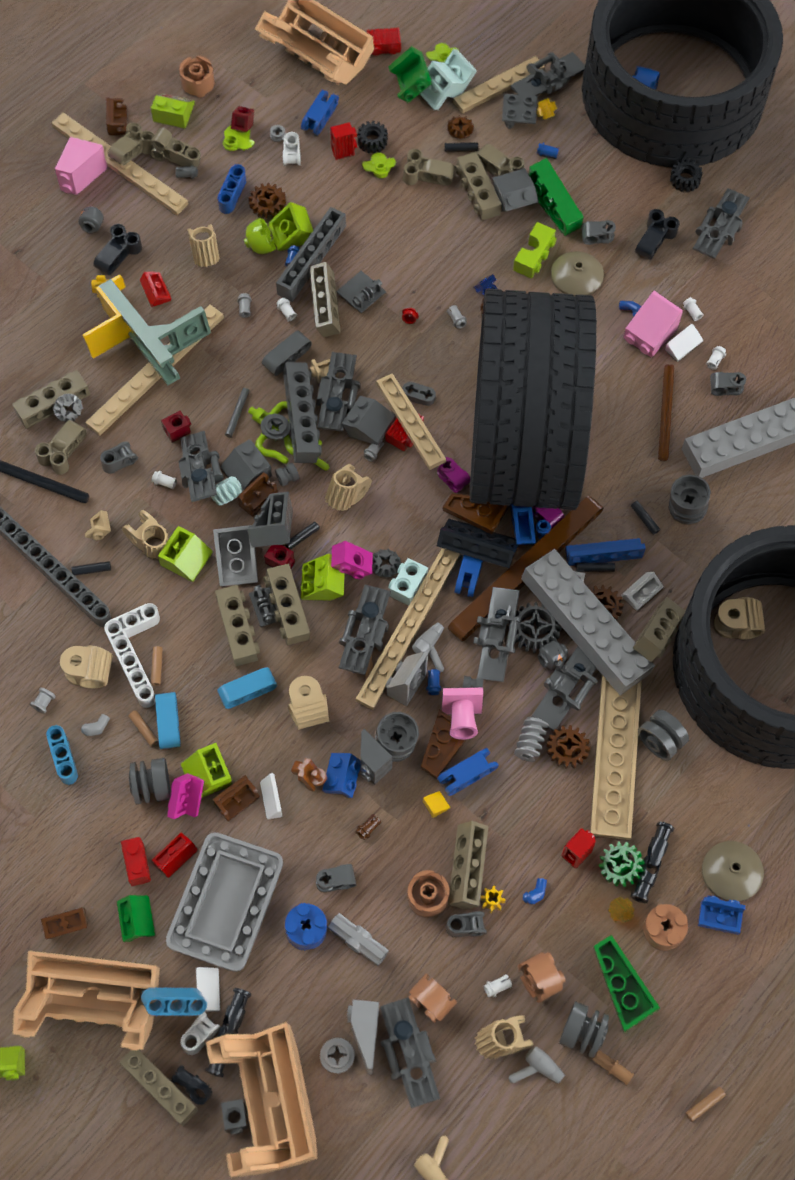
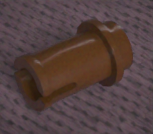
(368, 827)

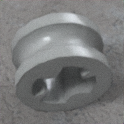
(277, 128)

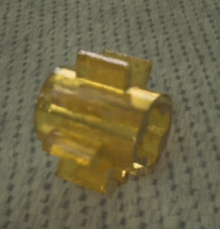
(621, 910)

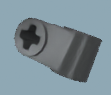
(596, 232)
(727, 384)
(119, 456)
(338, 878)
(468, 925)

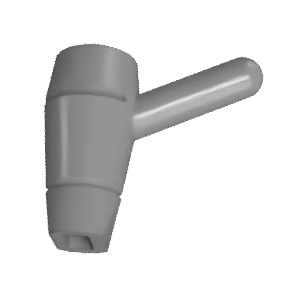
(426, 643)
(539, 1062)

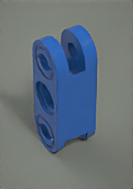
(320, 112)
(468, 575)
(467, 772)

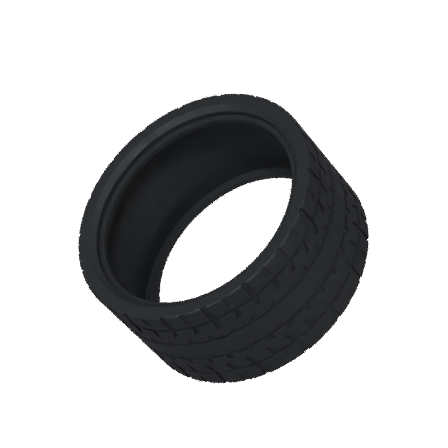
(671, 127)
(533, 399)
(705, 688)

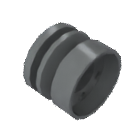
(689, 499)
(401, 727)
(150, 781)
(584, 1029)

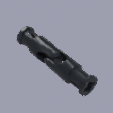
(656, 850)
(231, 1023)

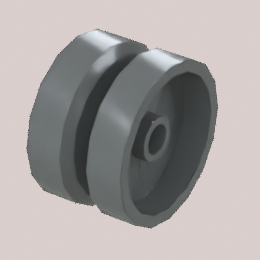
(663, 735)

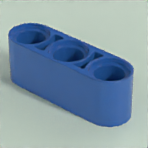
(232, 189)

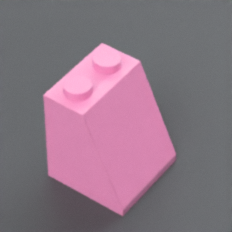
(80, 165)
(653, 324)

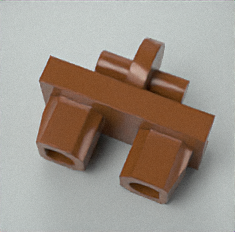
(309, 774)

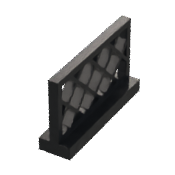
(480, 544)

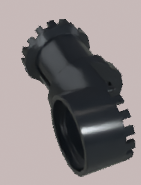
(191, 1084)

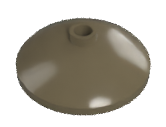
(576, 280)
(727, 882)

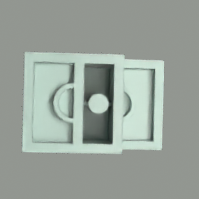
(448, 79)

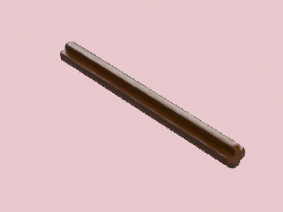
(666, 410)

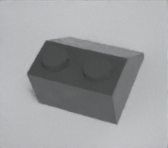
(515, 190)
(368, 421)
(246, 464)
(374, 759)

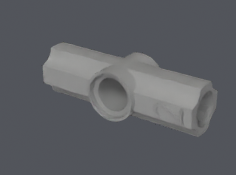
(358, 939)

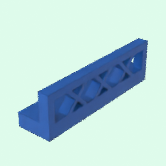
(605, 551)

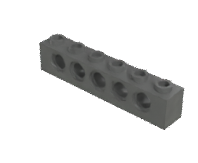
(311, 254)
(301, 413)

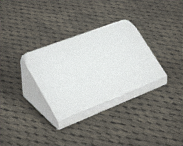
(684, 342)
(642, 590)
(271, 797)
(208, 985)

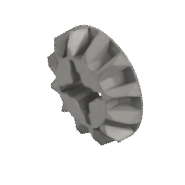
(67, 400)
(329, 1049)

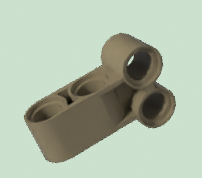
(131, 144)
(165, 146)
(497, 162)
(427, 169)
(61, 447)

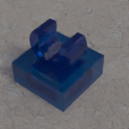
(485, 284)

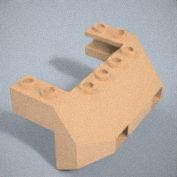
(339, 50)
(87, 992)
(274, 1099)

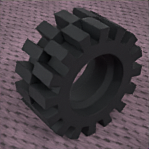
(372, 129)
(686, 183)

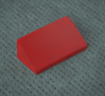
(155, 288)
(174, 855)

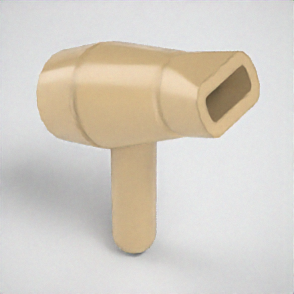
(428, 1166)

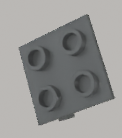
(519, 109)
(361, 291)
(262, 604)

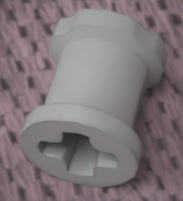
(42, 700)

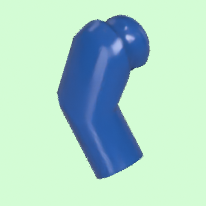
(629, 305)
(537, 894)

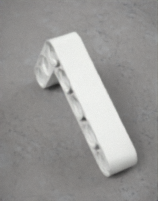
(128, 653)

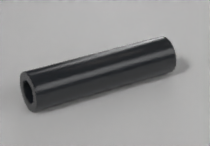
(472, 146)
(645, 517)
(302, 535)
(595, 567)
(91, 568)

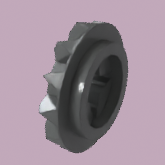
(276, 420)
(385, 570)

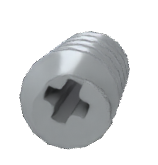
(529, 739)

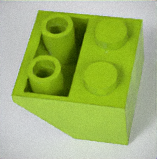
(184, 554)
(321, 580)
(208, 765)
(12, 1062)

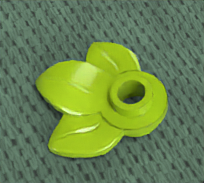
(440, 53)
(237, 140)
(379, 165)

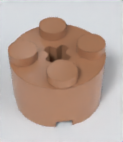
(197, 76)
(435, 885)
(677, 927)
(541, 976)
(432, 997)

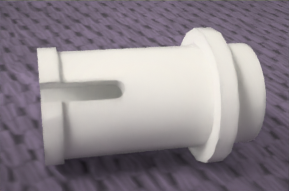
(284, 305)
(692, 308)
(718, 353)
(164, 480)
(497, 986)

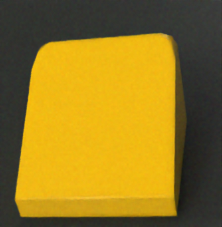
(436, 804)

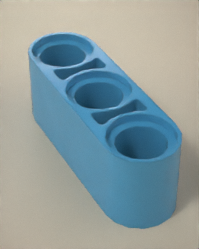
(247, 688)
(167, 720)
(56, 748)
(181, 1007)

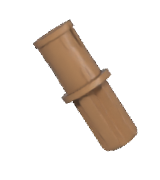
(612, 1067)

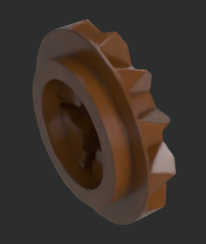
(454, 130)

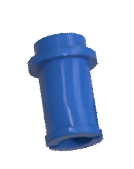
(547, 150)
(292, 251)
(542, 528)
(433, 682)

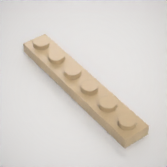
(493, 87)
(411, 421)

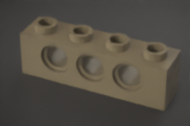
(478, 186)
(325, 299)
(44, 406)
(283, 576)
(233, 597)
(659, 630)
(468, 865)
(159, 1086)

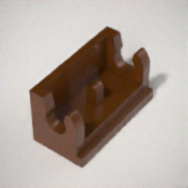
(116, 116)
(256, 494)
(236, 798)
(64, 923)

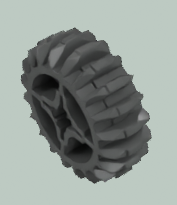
(550, 626)

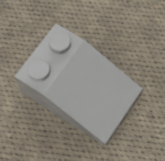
(235, 556)
(408, 678)
(364, 1021)

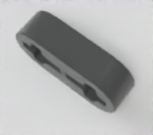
(419, 393)

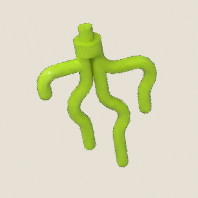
(258, 415)

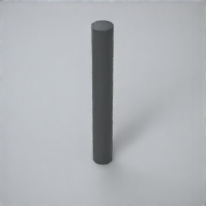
(237, 411)

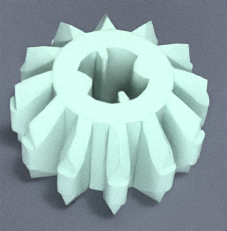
(227, 490)

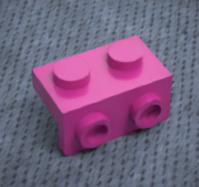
(185, 796)

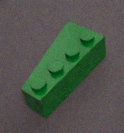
(555, 198)
(627, 991)

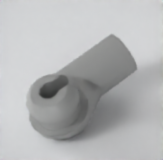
(95, 728)

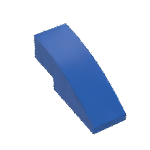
(523, 525)

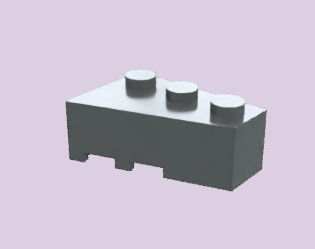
(273, 522)

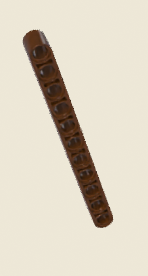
(557, 538)

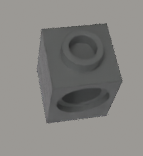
(229, 1108)

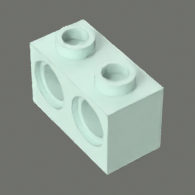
(412, 583)

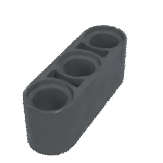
(287, 351)

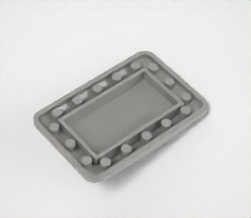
(225, 902)

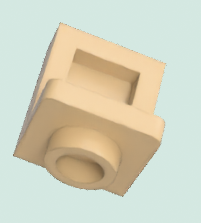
(320, 369)
(99, 526)

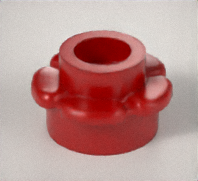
(409, 315)

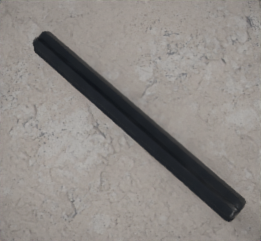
(44, 482)

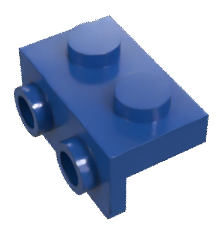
(342, 774)
(721, 914)

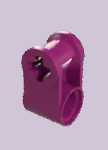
(453, 475)
(553, 516)

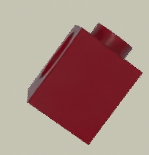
(242, 118)
(176, 433)
(277, 551)

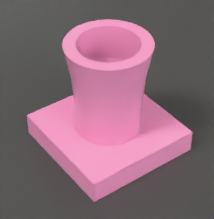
(462, 705)

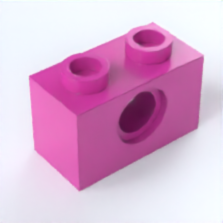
(351, 560)

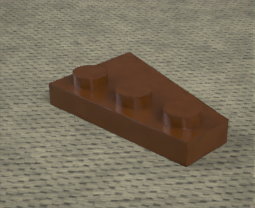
(479, 515)
(441, 746)

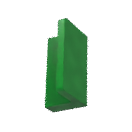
(135, 917)

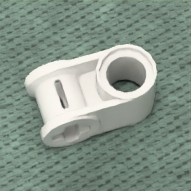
(291, 150)
(200, 1033)

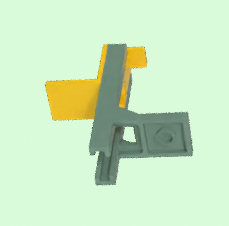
(127, 323)

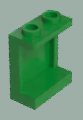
(411, 74)

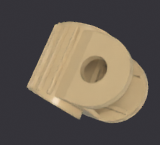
(204, 251)
(342, 496)
(140, 537)
(740, 618)
(86, 665)
(308, 709)
(492, 1043)

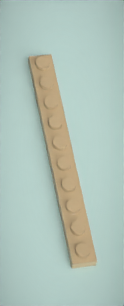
(130, 171)
(139, 385)
(407, 628)

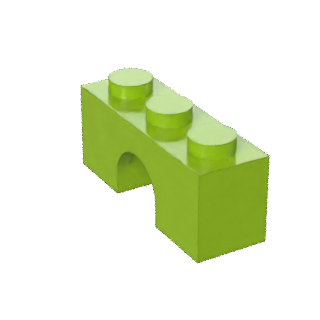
(529, 261)

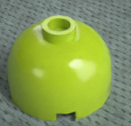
(259, 237)

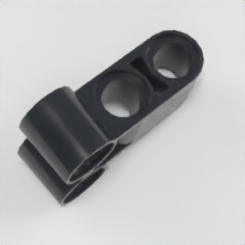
(656, 233)
(117, 249)

